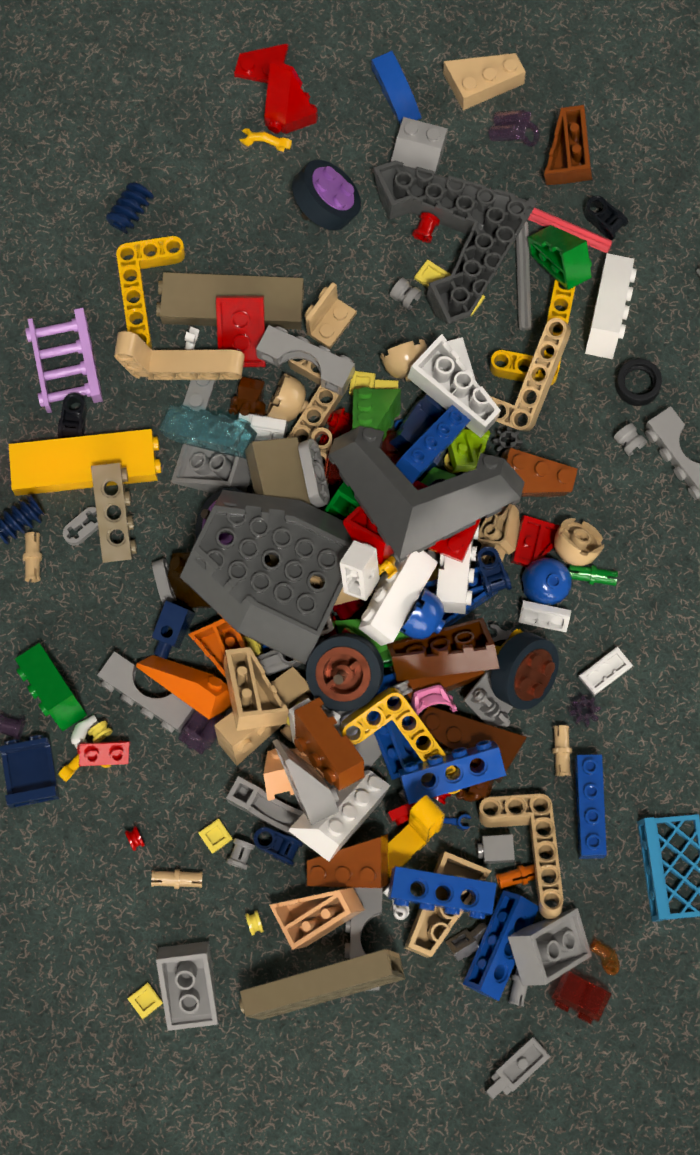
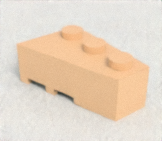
(275, 776)
(315, 916)

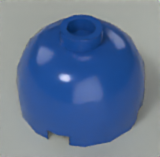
(546, 581)
(424, 617)

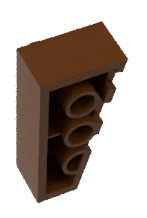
(452, 651)
(457, 731)

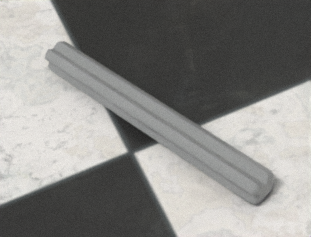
(523, 279)

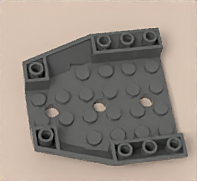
(265, 601)

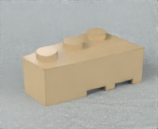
(483, 77)
(251, 693)

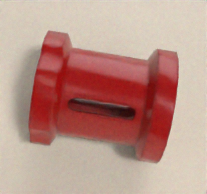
(426, 227)

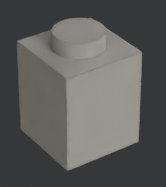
(496, 849)

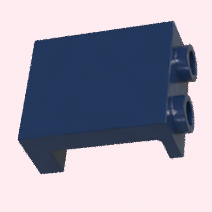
(417, 422)
(29, 771)

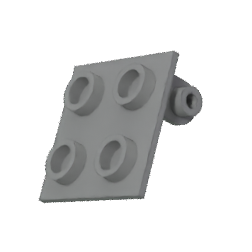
(486, 704)

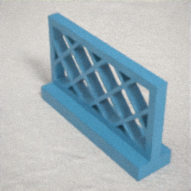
(654, 864)

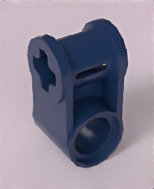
(493, 576)
(278, 846)

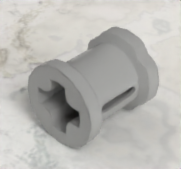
(246, 849)

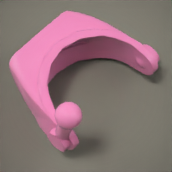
(430, 696)

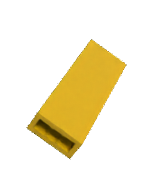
(68, 461)

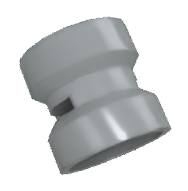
(405, 293)
(629, 438)

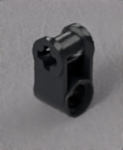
(606, 221)
(72, 421)

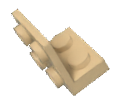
(328, 317)

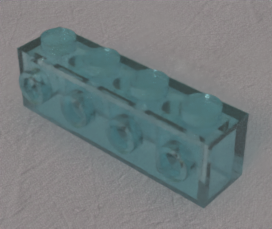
(208, 430)

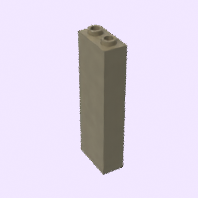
(192, 298)
(277, 471)
(322, 985)

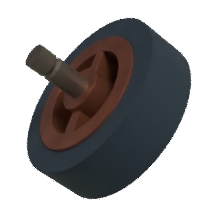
(525, 670)
(345, 671)

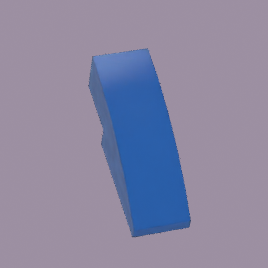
(395, 87)

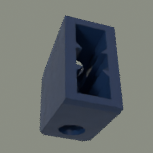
(179, 620)

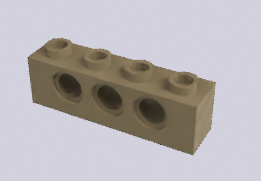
(101, 476)

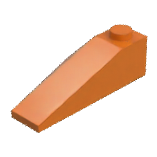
(195, 687)

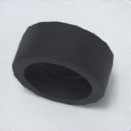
(635, 399)

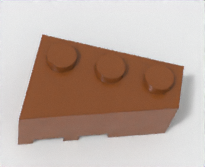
(570, 149)
(541, 475)
(353, 866)

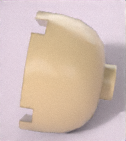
(402, 358)
(288, 398)
(577, 542)

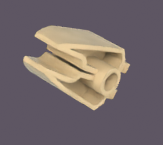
(500, 532)

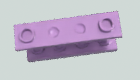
(86, 367)

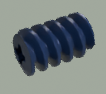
(128, 206)
(19, 518)

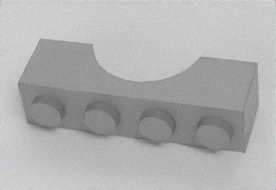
(279, 347)
(666, 431)
(120, 676)
(254, 801)
(372, 902)

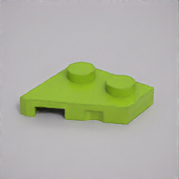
(466, 450)

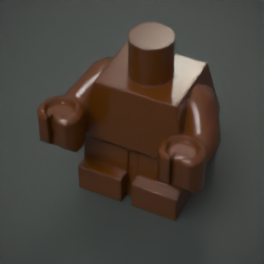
(249, 398)
(475, 792)

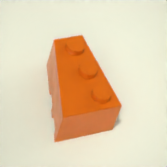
(216, 639)

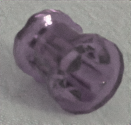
(11, 726)

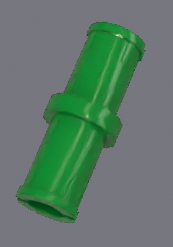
(593, 575)

